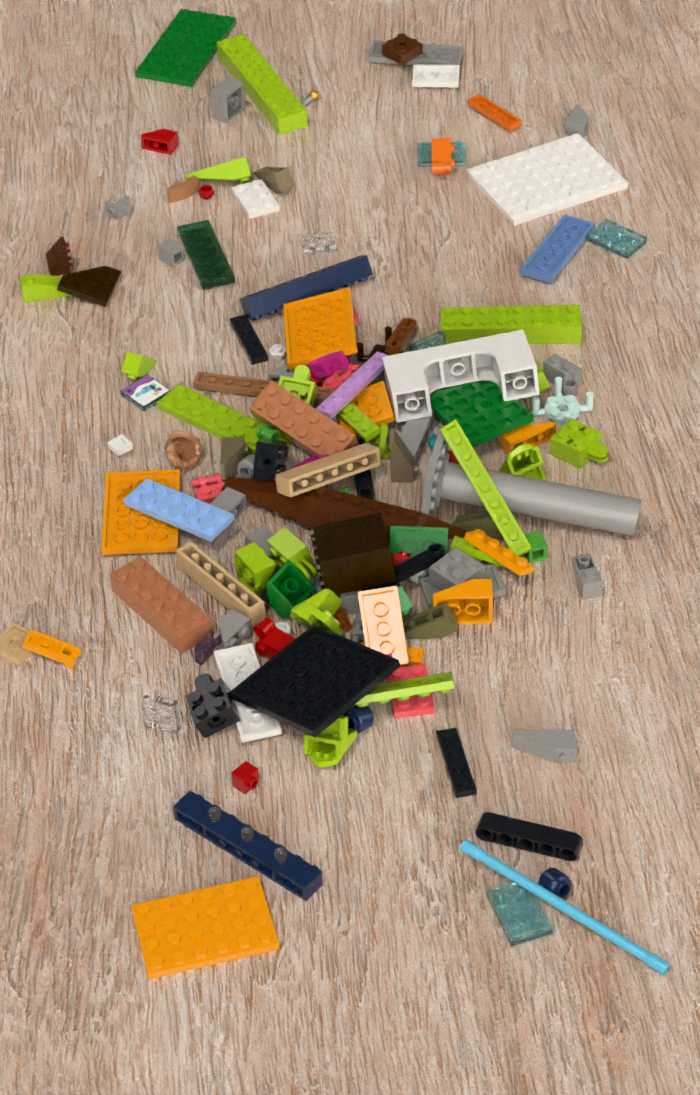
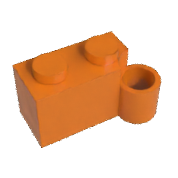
(441, 156)

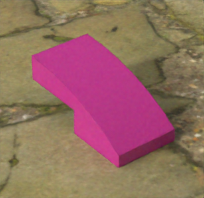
(326, 364)

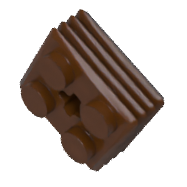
(402, 49)

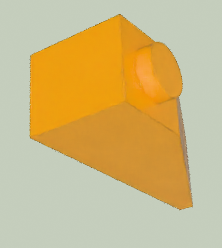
(529, 434)

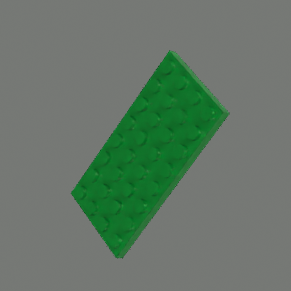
(185, 47)
(479, 410)

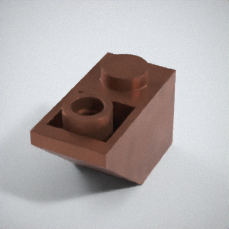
(58, 259)

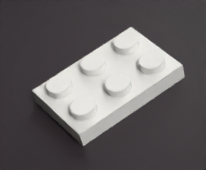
(435, 76)
(255, 198)

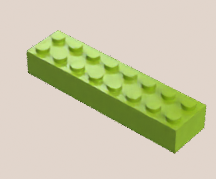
(540, 323)

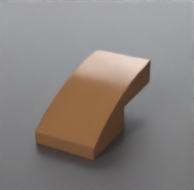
(180, 191)

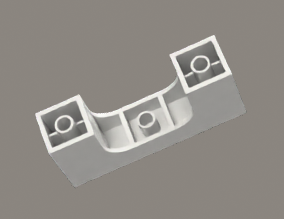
(494, 358)

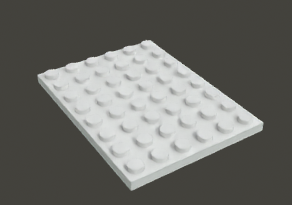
(546, 179)

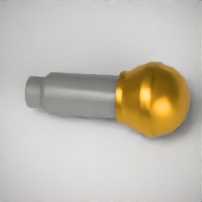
(313, 95)

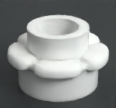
(277, 351)

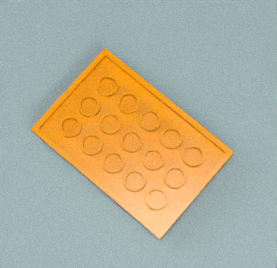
(319, 327)
(128, 529)
(204, 927)

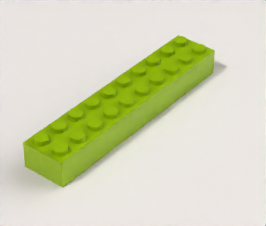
(262, 84)

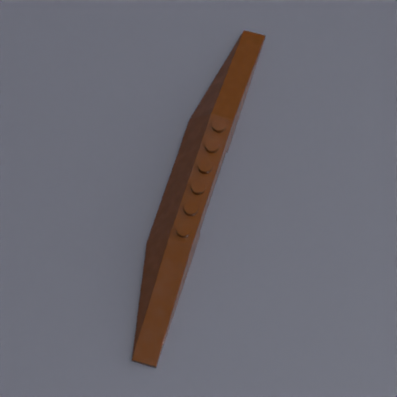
(329, 505)

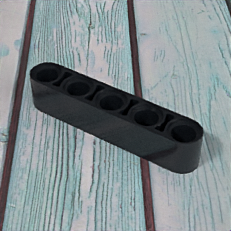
(529, 836)

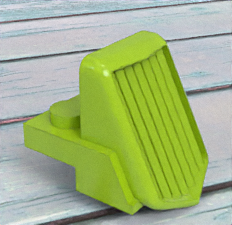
(525, 462)
(319, 611)
(331, 744)

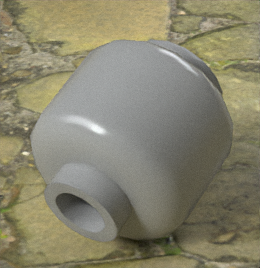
(246, 466)

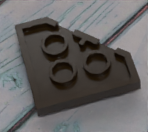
(91, 284)

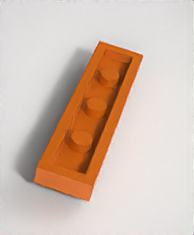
(494, 112)

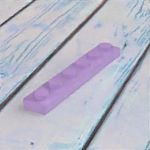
(352, 386)

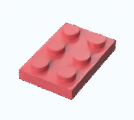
(414, 705)

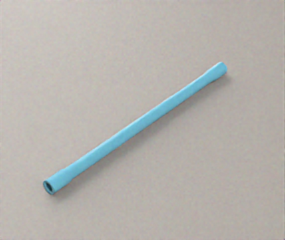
(650, 959)

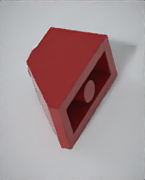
(160, 141)

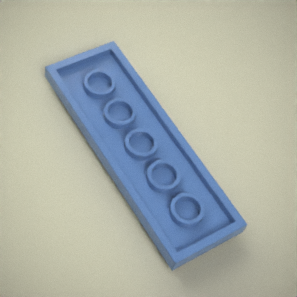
(557, 249)

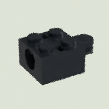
(269, 459)
(211, 705)

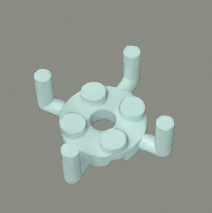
(555, 404)

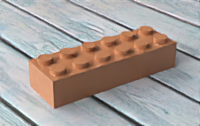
(300, 422)
(161, 604)

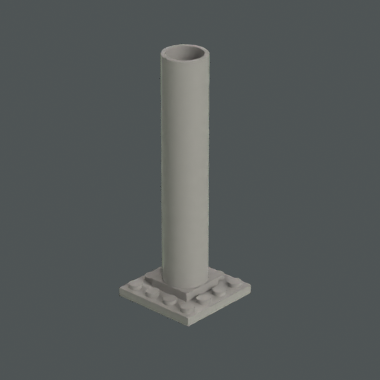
(529, 496)

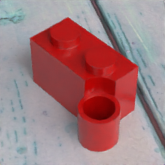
(271, 638)

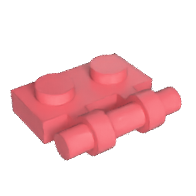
(340, 376)
(210, 492)

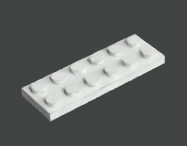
(234, 667)

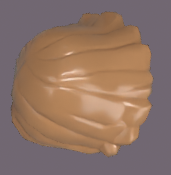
(183, 450)

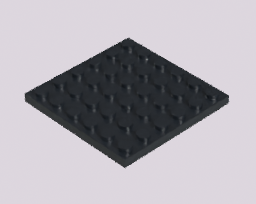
(314, 680)

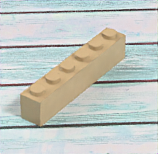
(327, 470)
(219, 583)

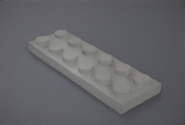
(431, 55)

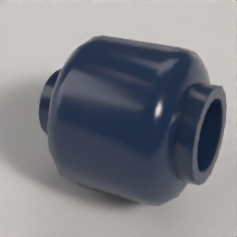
(359, 718)
(555, 882)

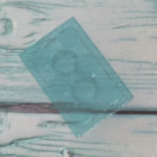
(425, 154)
(616, 238)
(519, 913)

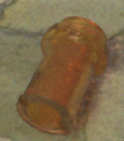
(341, 616)

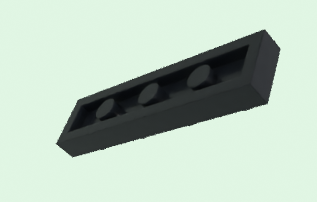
(248, 339)
(455, 763)

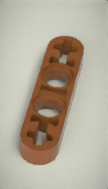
(401, 336)

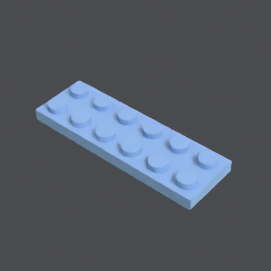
(179, 509)

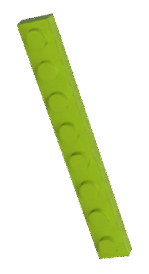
(486, 488)

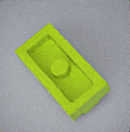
(380, 441)

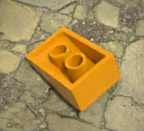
(469, 601)

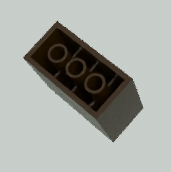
(353, 554)

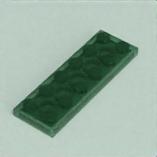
(205, 254)

